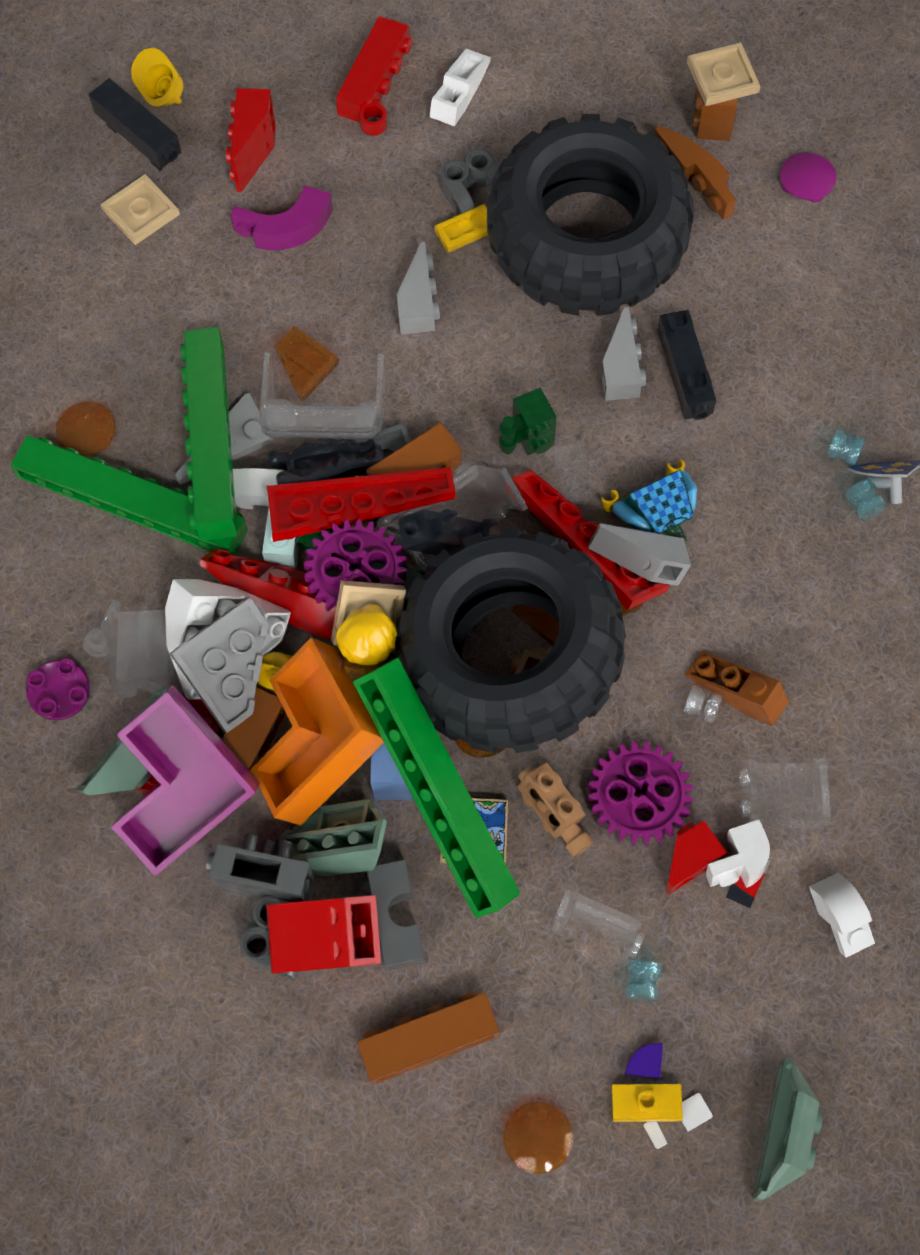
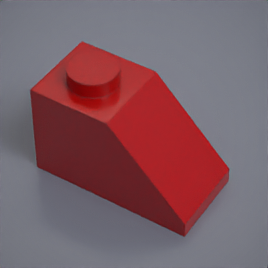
(691, 854)

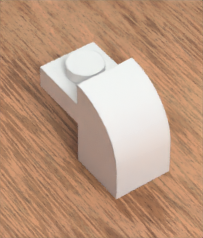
(749, 856)
(846, 913)

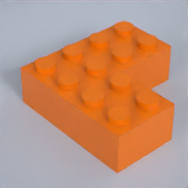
(328, 734)

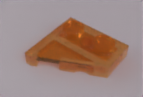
(304, 361)

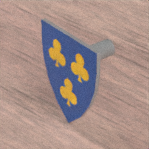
(888, 475)

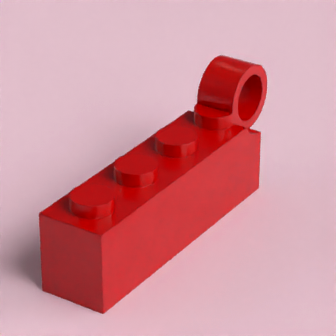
(372, 75)

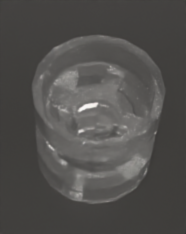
(696, 699)

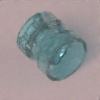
(846, 447)
(865, 499)
(643, 980)

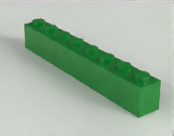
(209, 435)
(115, 492)
(437, 788)

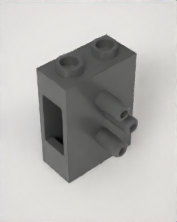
(260, 874)

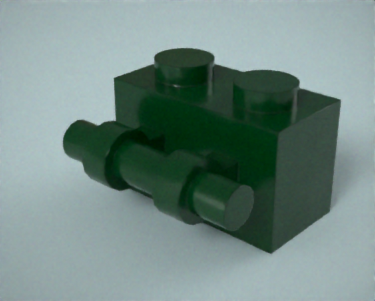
(531, 424)

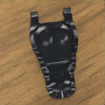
(323, 460)

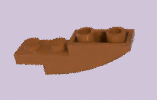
(702, 168)

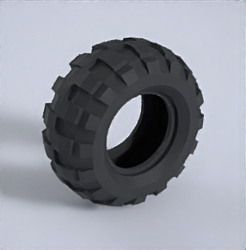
(599, 160)
(501, 573)

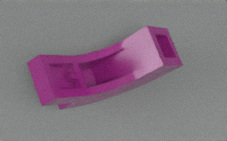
(288, 228)

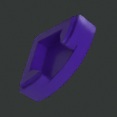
(646, 1062)

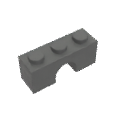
(398, 944)

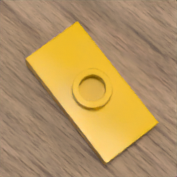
(463, 228)
(647, 1103)

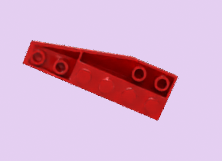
(275, 584)

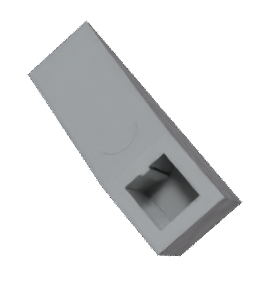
(414, 297)
(620, 365)
(645, 553)

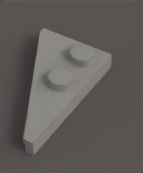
(244, 431)

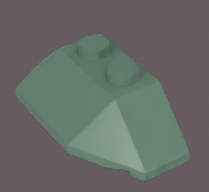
(118, 767)
(339, 838)
(788, 1133)

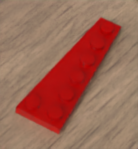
(316, 505)
(566, 523)

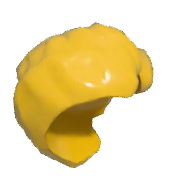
(367, 636)

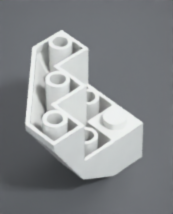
(197, 603)

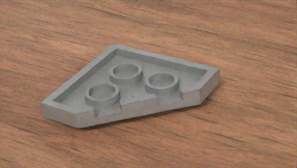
(226, 663)

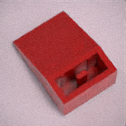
(250, 134)
(323, 934)

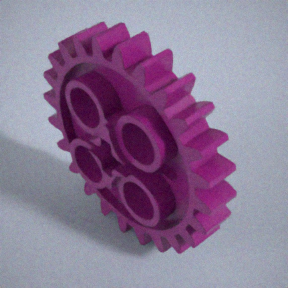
(372, 548)
(658, 771)

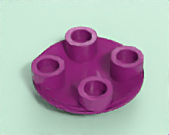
(808, 176)
(57, 689)

